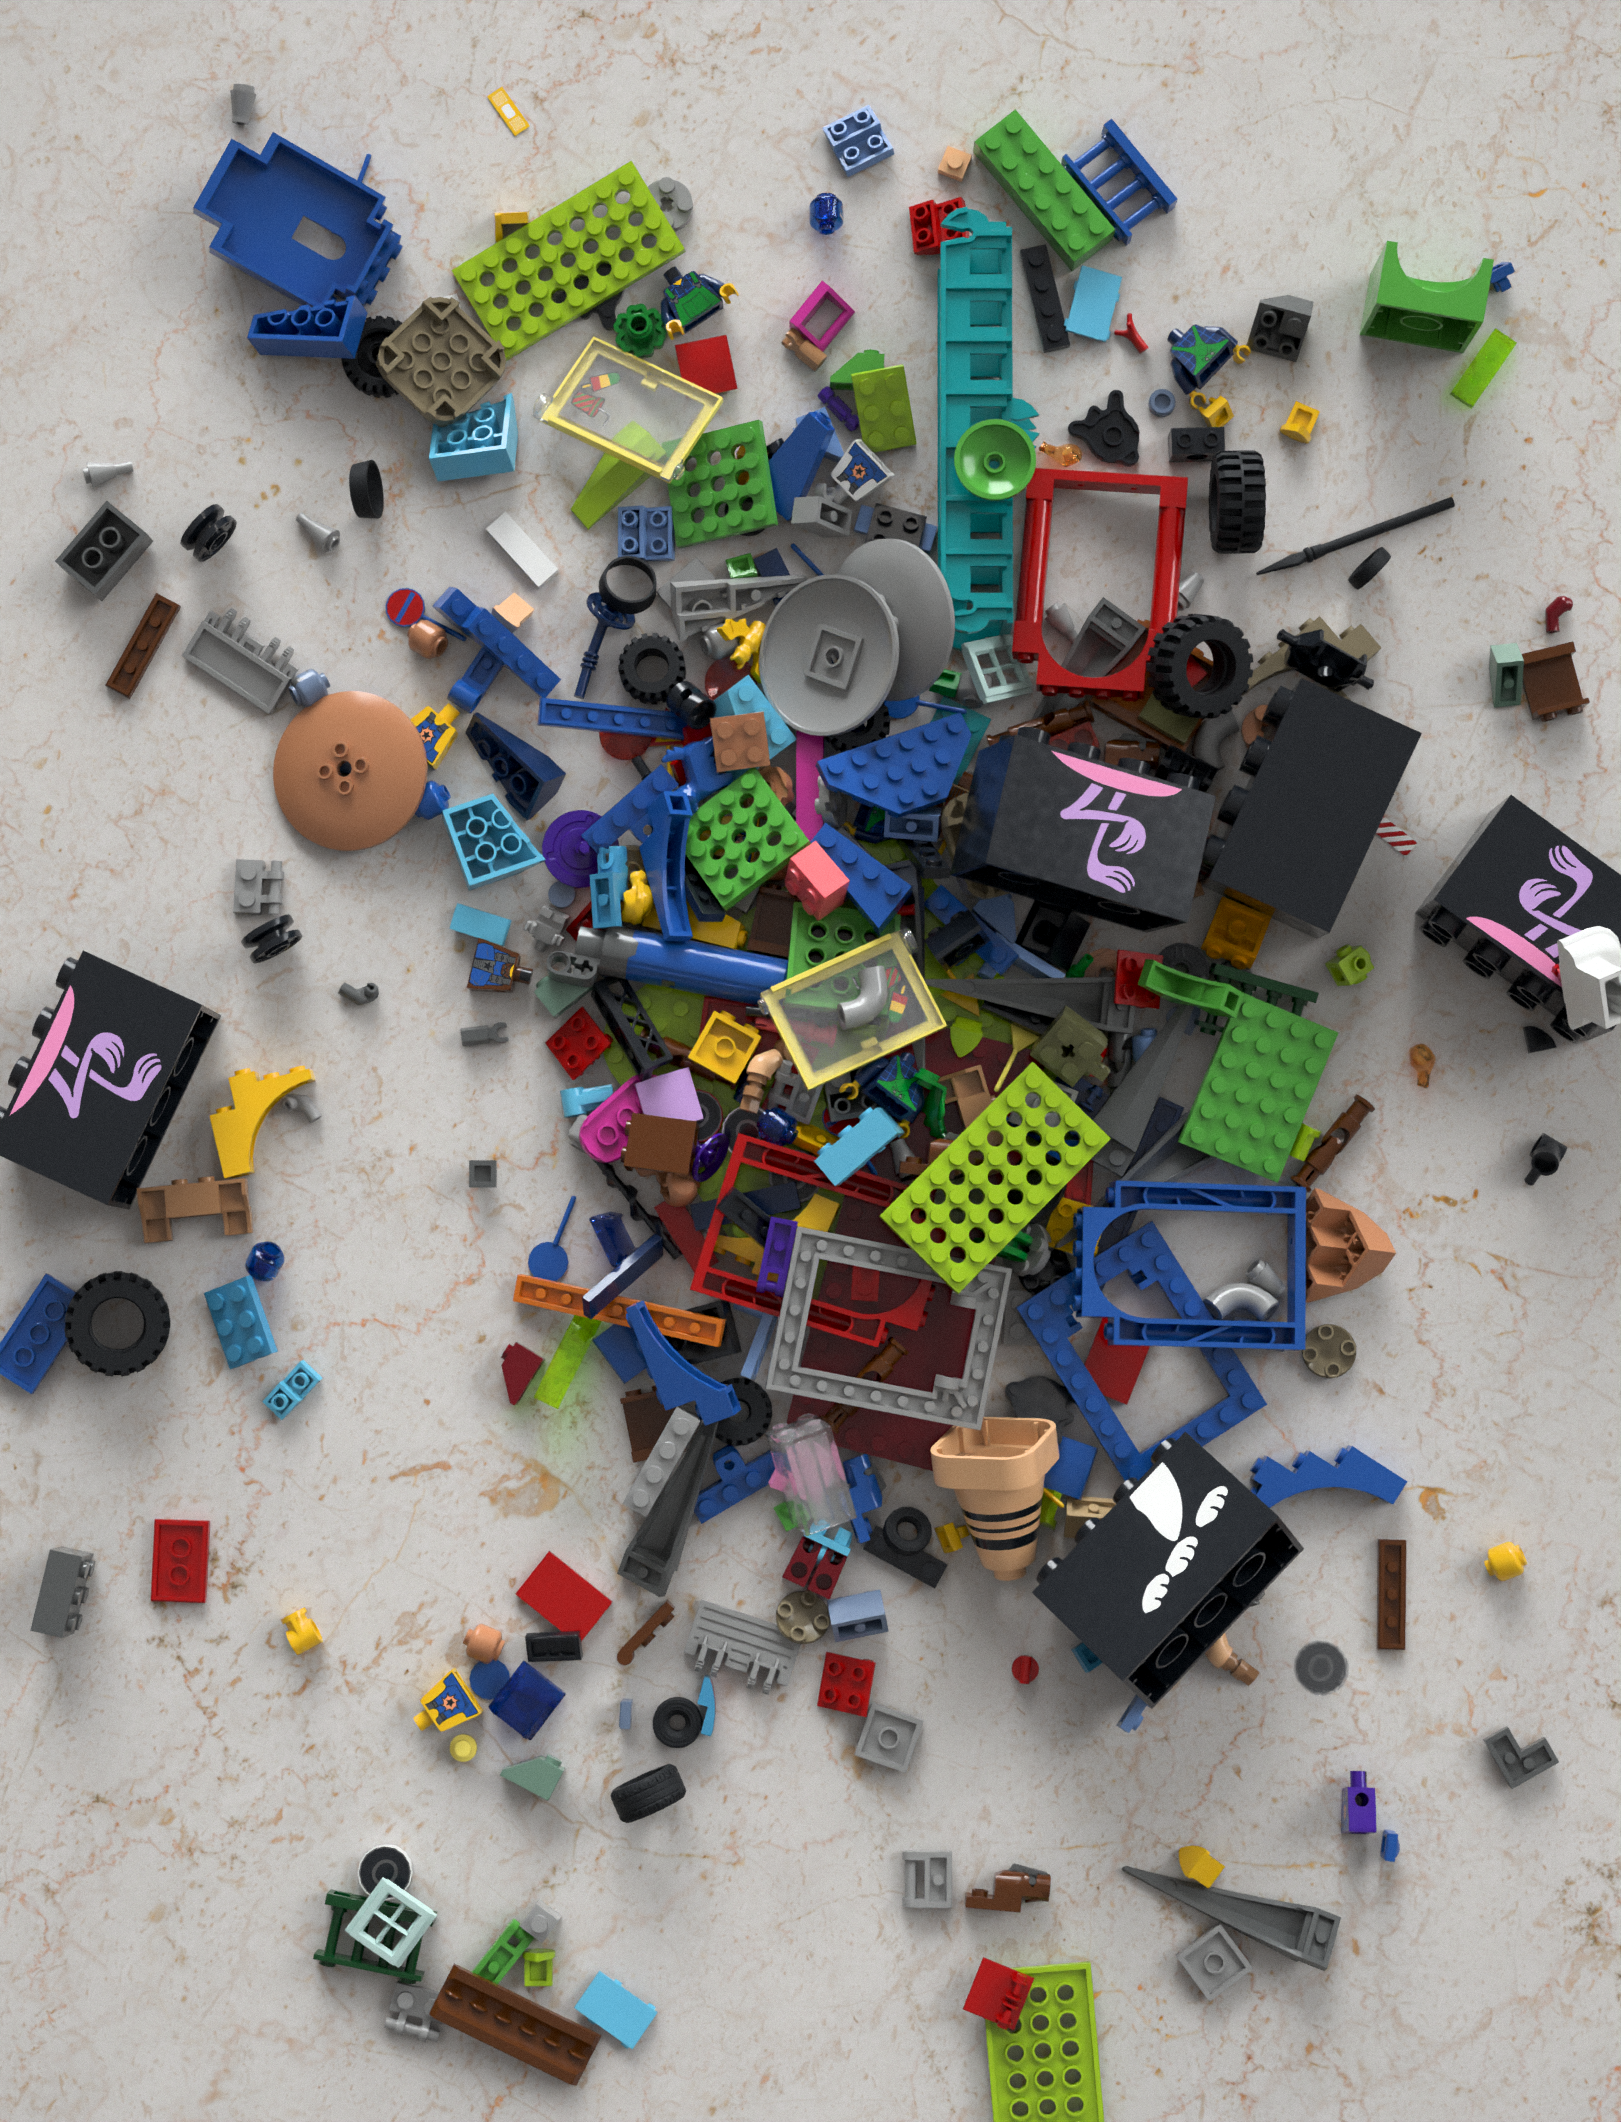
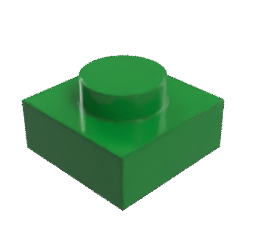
(946, 683)

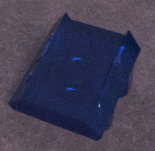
(613, 1237)
(526, 1700)

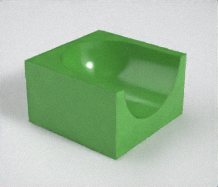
(1421, 310)

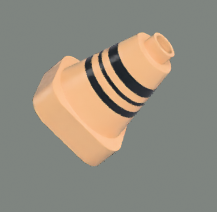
(999, 1486)

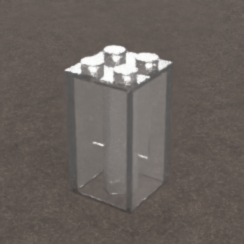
(810, 1474)

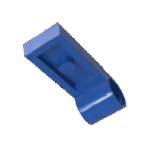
(475, 682)

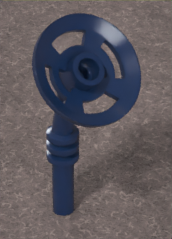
(605, 619)

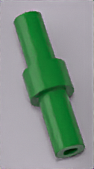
(1078, 970)

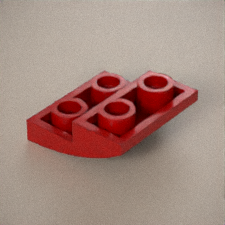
(926, 228)
(707, 364)

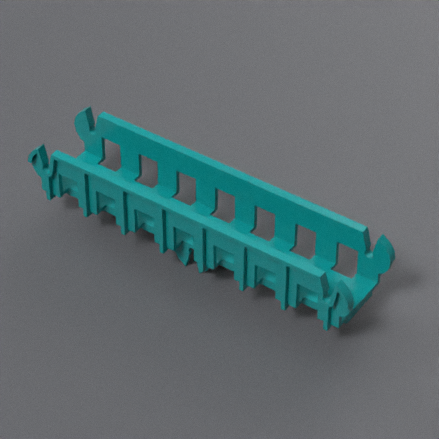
(975, 291)

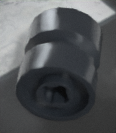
(691, 705)

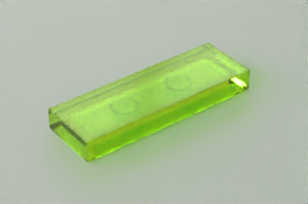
(1483, 368)

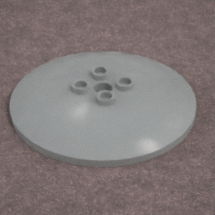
(919, 604)
(797, 651)

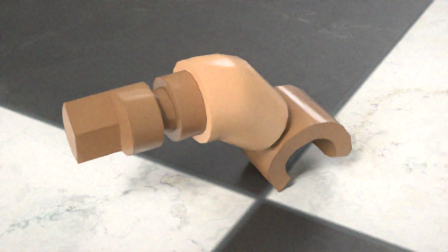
(759, 1071)
(1222, 1656)

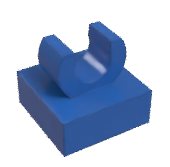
(1499, 276)

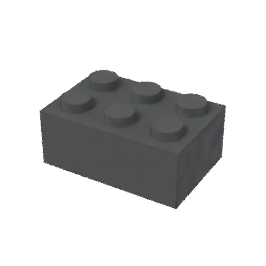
(104, 551)
(63, 1592)

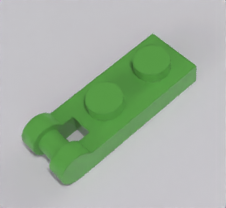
(502, 1953)

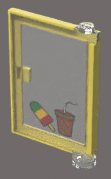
(630, 410)
(808, 1018)

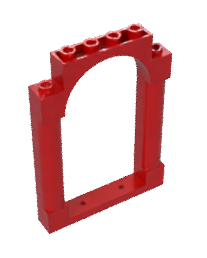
(1027, 636)
(822, 1316)

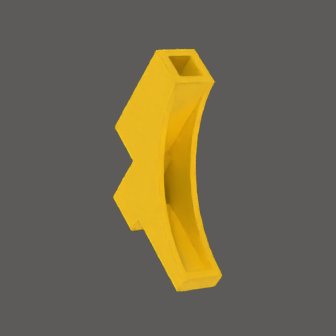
(253, 1099)
(817, 1215)

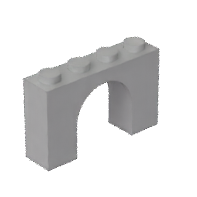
(662, 1460)

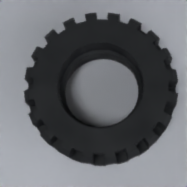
(1237, 502)
(1229, 670)
(109, 1360)

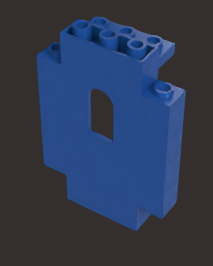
(260, 205)

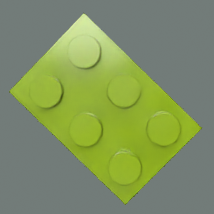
(884, 408)

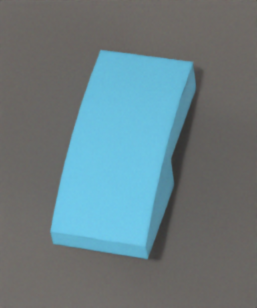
(480, 924)
(292, 1389)

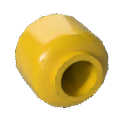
(1505, 1561)

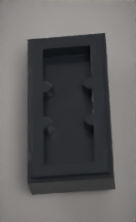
(554, 1646)

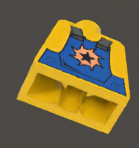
(436, 732)
(448, 1704)

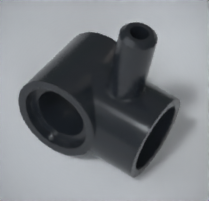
(1545, 1158)

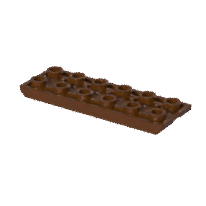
(514, 2025)

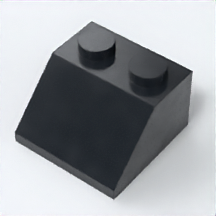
(1052, 934)
(956, 939)

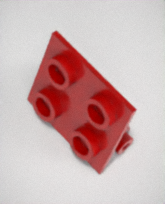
(1128, 973)
(578, 1043)
(846, 1684)
(998, 1993)

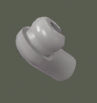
(303, 1104)

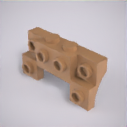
(971, 1098)
(198, 1199)

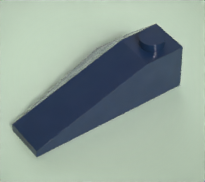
(523, 770)

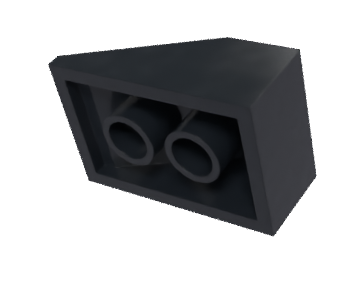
(697, 1352)

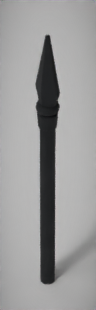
(1320, 550)

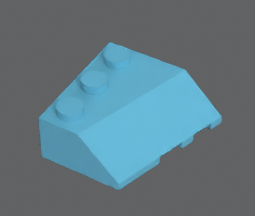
(477, 443)
(747, 698)
(488, 842)

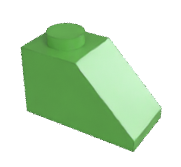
(861, 362)

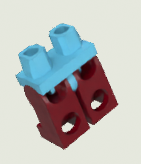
(819, 1550)

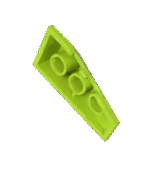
(606, 488)

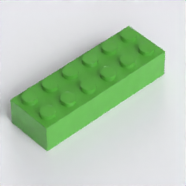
(1043, 190)

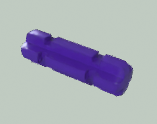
(839, 408)

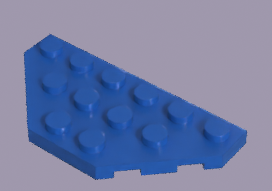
(901, 770)

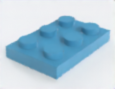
(240, 1322)

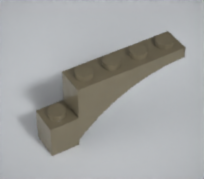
(1354, 642)

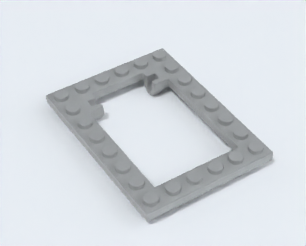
(953, 1399)

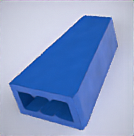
(798, 461)

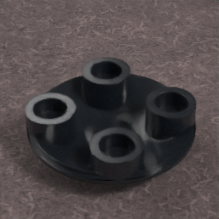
(1054, 1270)

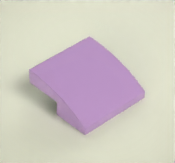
(670, 1096)

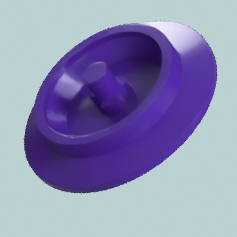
(567, 853)

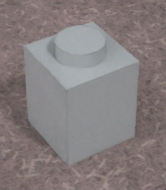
(540, 1921)

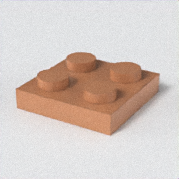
(740, 741)

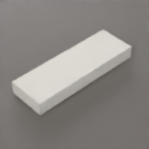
(522, 550)

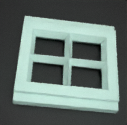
(1004, 691)
(371, 1908)

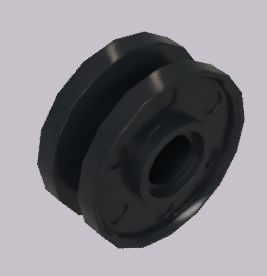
(208, 532)
(271, 938)
(1187, 956)

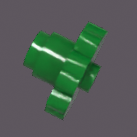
(639, 342)

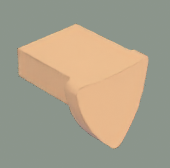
(512, 612)

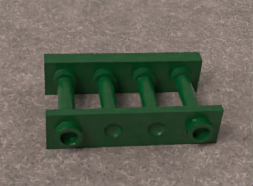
(1249, 983)
(340, 1902)

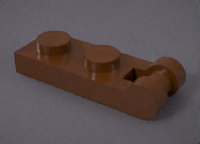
(645, 1633)

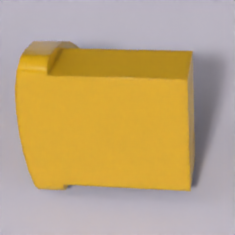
(508, 218)
(1300, 423)
(1199, 1864)

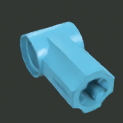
(581, 1101)

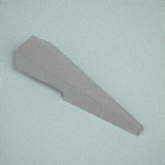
(709, 602)

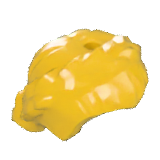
(637, 900)

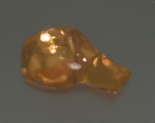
(1064, 454)
(1422, 1061)

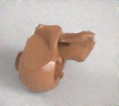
(675, 1190)

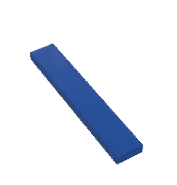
(610, 719)

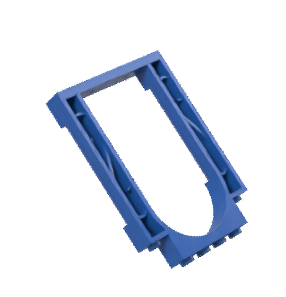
(1199, 1197)

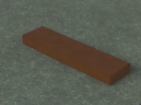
(143, 646)
(1391, 1594)

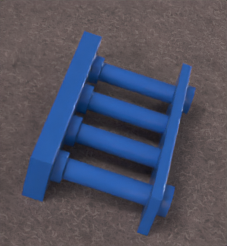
(1144, 177)

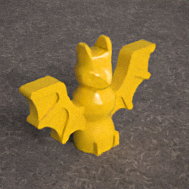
(749, 642)

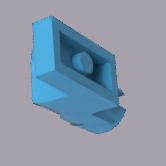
(608, 887)

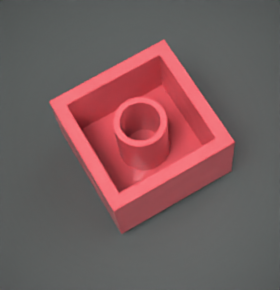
(816, 881)

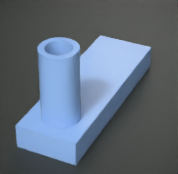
(1026, 962)
(759, 1342)

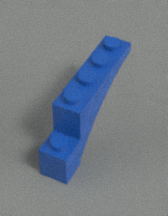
(496, 640)
(665, 863)
(675, 1377)

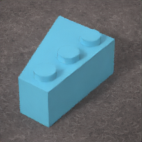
(857, 1145)

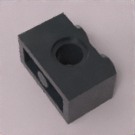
(1195, 444)

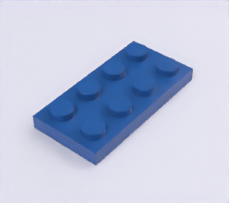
(36, 1335)

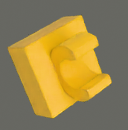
(1217, 413)
(950, 1536)

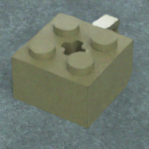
(1071, 1062)

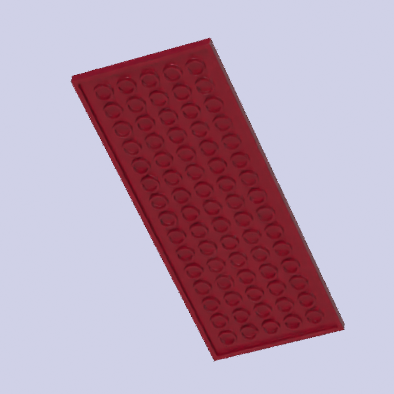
(944, 1339)

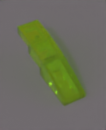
(567, 1360)

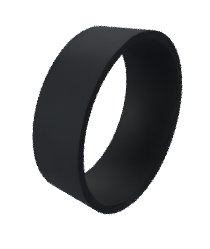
(366, 489)
(622, 605)

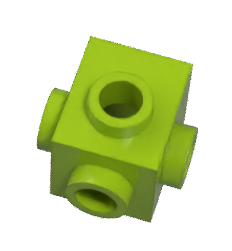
(1350, 965)

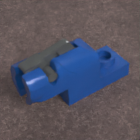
(865, 1492)

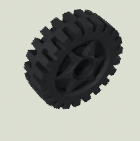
(363, 369)

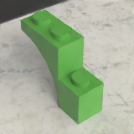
(1185, 989)

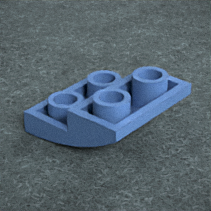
(858, 141)
(646, 533)

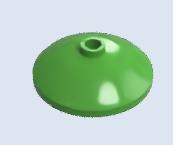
(998, 442)

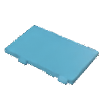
(1093, 304)
(616, 2010)

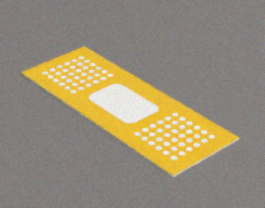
(508, 111)

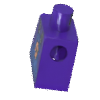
(1357, 1818)

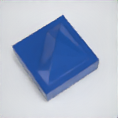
(1390, 1845)

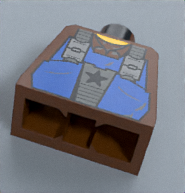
(496, 969)

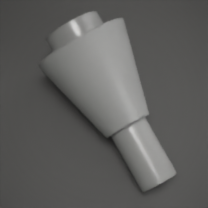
(100, 473)
(325, 536)
(1060, 619)

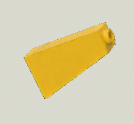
(726, 934)

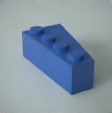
(315, 331)
(872, 886)

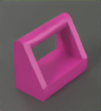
(811, 306)

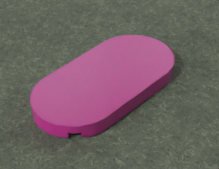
(605, 1134)

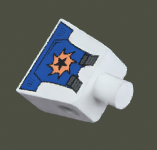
(859, 473)

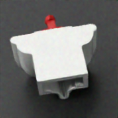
(1590, 977)

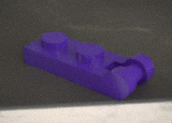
(777, 1255)

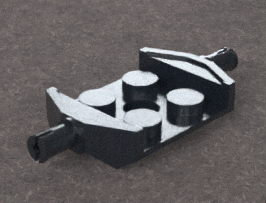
(1324, 661)

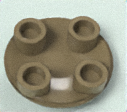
(1329, 1351)
(802, 1617)

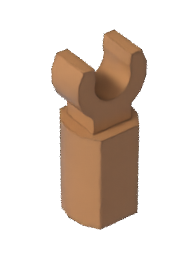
(804, 349)

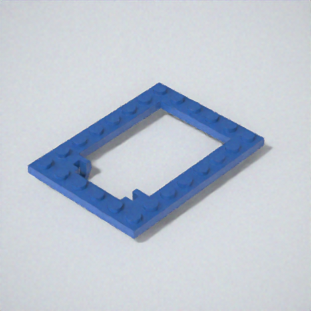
(1052, 1323)

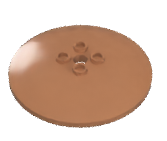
(384, 777)

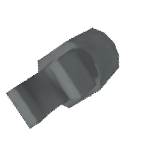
(482, 1034)

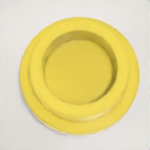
(463, 1747)

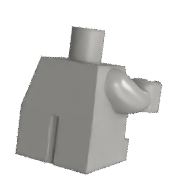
(548, 927)

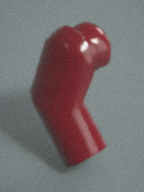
(1554, 611)

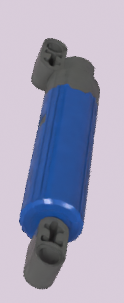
(670, 964)

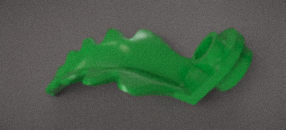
(934, 1102)

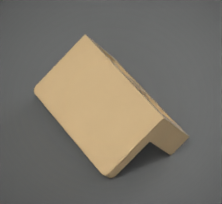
(1082, 1510)

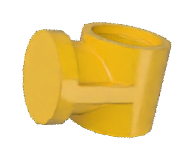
(301, 1632)

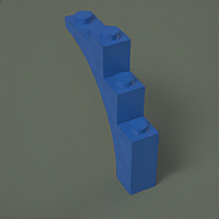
(1351, 1471)

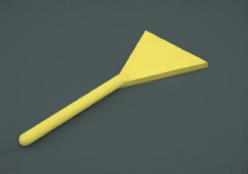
(1020, 1040)

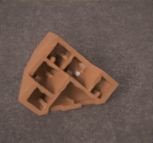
(1341, 1247)

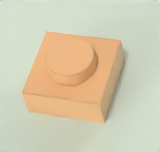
(954, 163)

